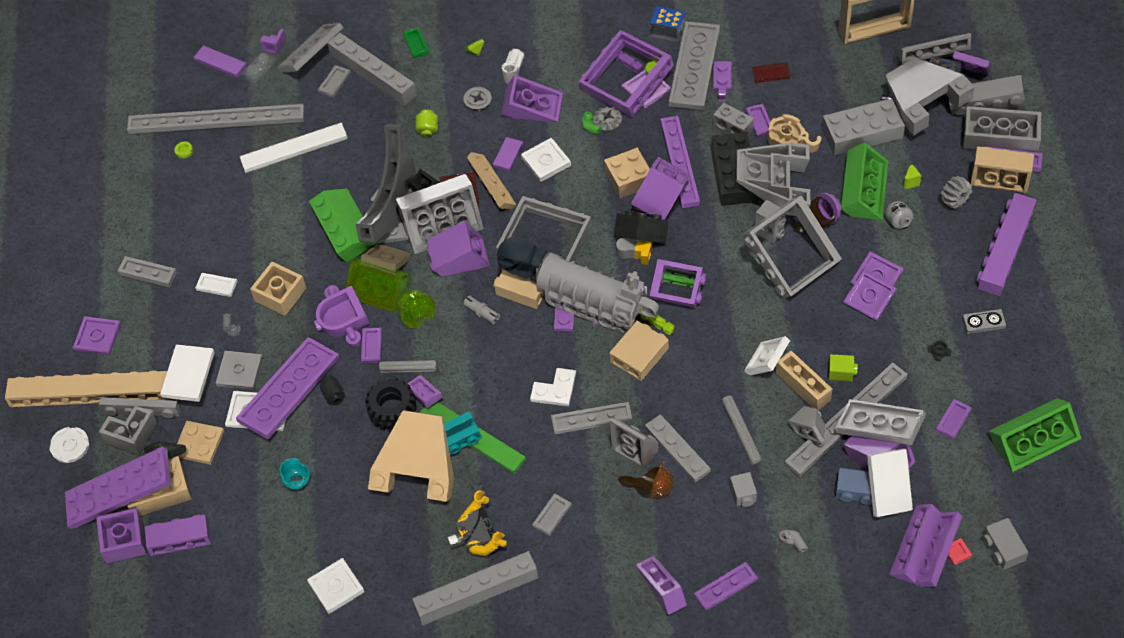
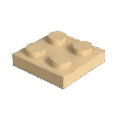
(200, 441)

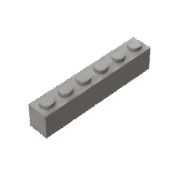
(372, 69)
(475, 588)

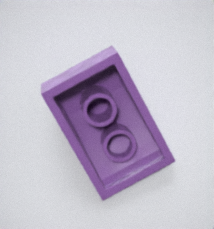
(531, 101)

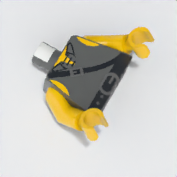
(476, 529)

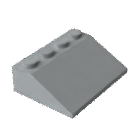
(438, 209)

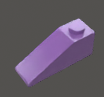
(662, 585)

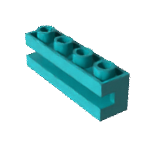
(461, 432)

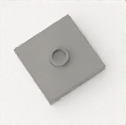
(239, 370)

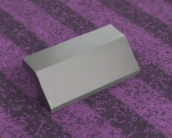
(939, 49)

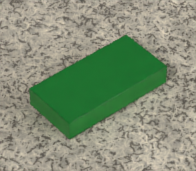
(416, 43)

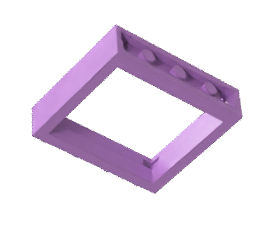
(647, 86)

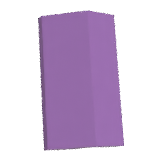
(925, 545)

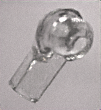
(228, 327)

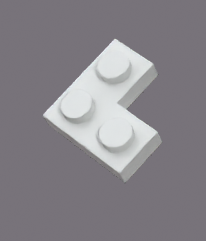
(557, 393)

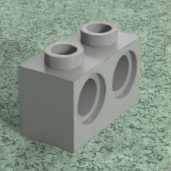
(732, 120)

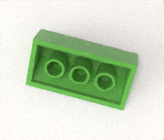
(864, 183)
(339, 217)
(1036, 434)

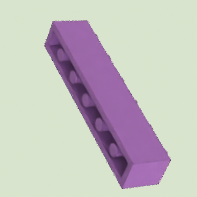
(1007, 244)

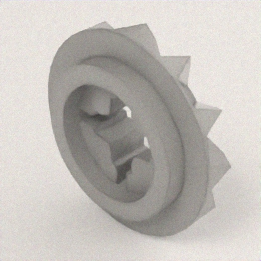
(475, 93)
(610, 123)

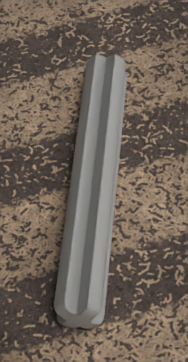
(741, 430)

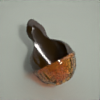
(654, 483)

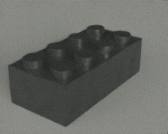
(724, 156)

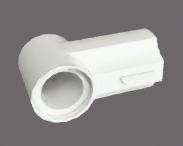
(512, 65)

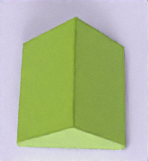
(912, 178)

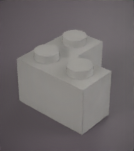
(130, 434)

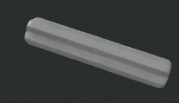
(407, 366)

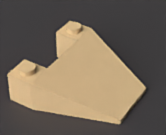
(415, 449)

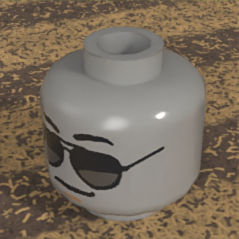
(899, 214)

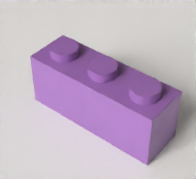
(177, 535)

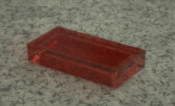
(771, 72)

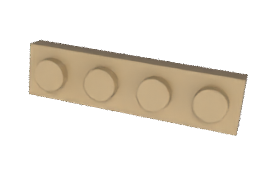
(491, 181)

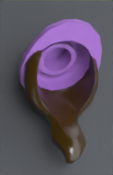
(825, 209)

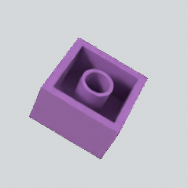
(121, 535)

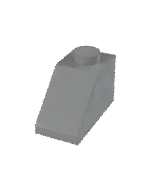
(808, 424)

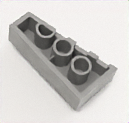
(997, 93)

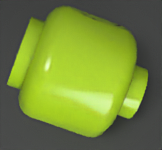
(426, 123)

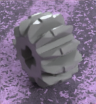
(956, 192)

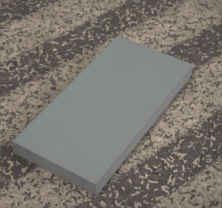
(309, 47)
(880, 422)

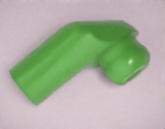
(587, 123)

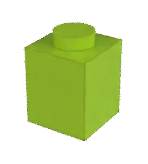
(842, 368)

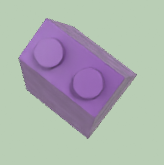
(660, 188)
(457, 250)
(859, 447)

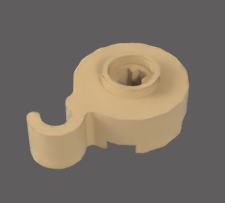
(788, 130)

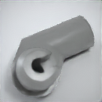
(793, 538)

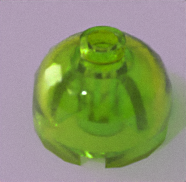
(415, 305)

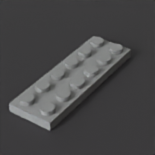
(694, 65)

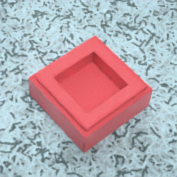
(959, 552)

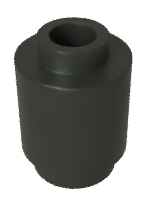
(332, 390)

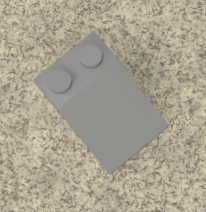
(632, 443)

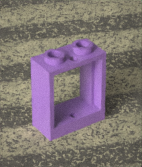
(658, 279)

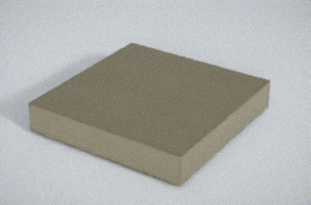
(386, 257)

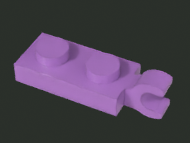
(722, 79)

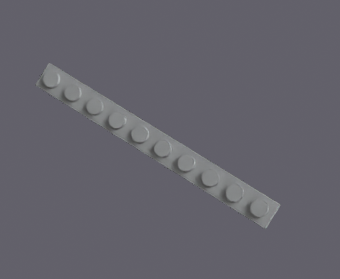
(216, 118)

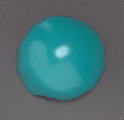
(294, 468)

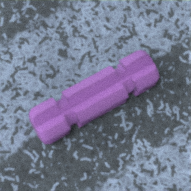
(629, 62)

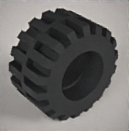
(387, 391)

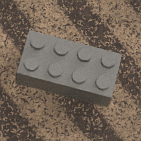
(868, 124)
(1002, 129)

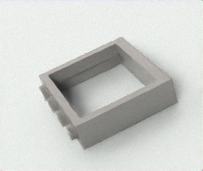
(553, 212)
(815, 232)

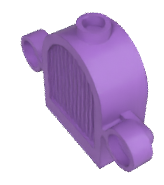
(341, 315)

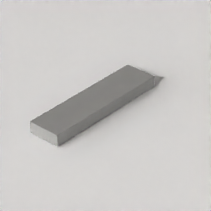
(590, 417)

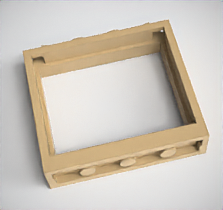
(875, 26)

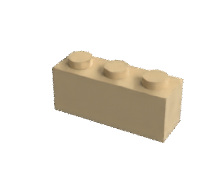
(803, 381)

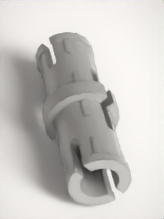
(481, 309)

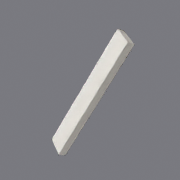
(293, 147)

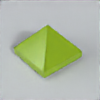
(475, 48)

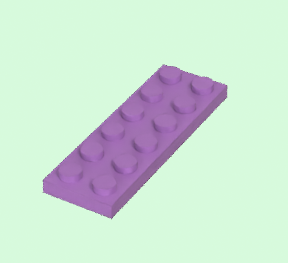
(287, 388)
(117, 488)

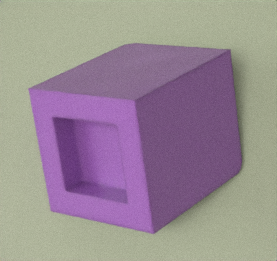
(274, 43)

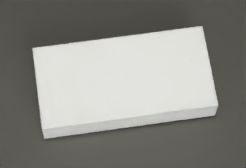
(216, 284)

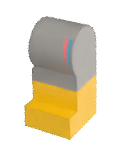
(634, 249)

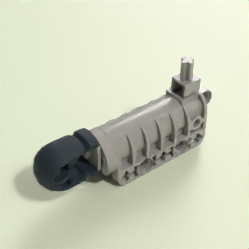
(579, 288)

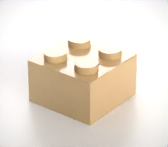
(626, 172)
(278, 288)

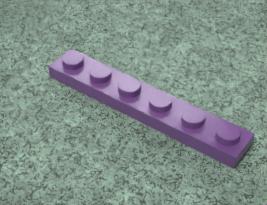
(679, 157)

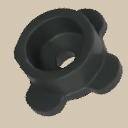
(943, 346)

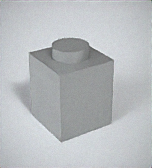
(743, 489)

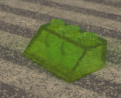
(377, 285)

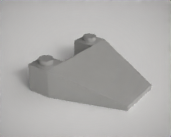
(920, 83)
(768, 169)

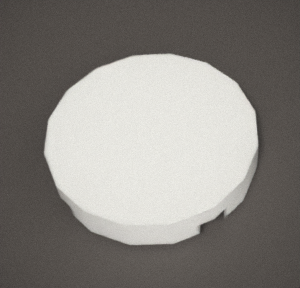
(69, 444)

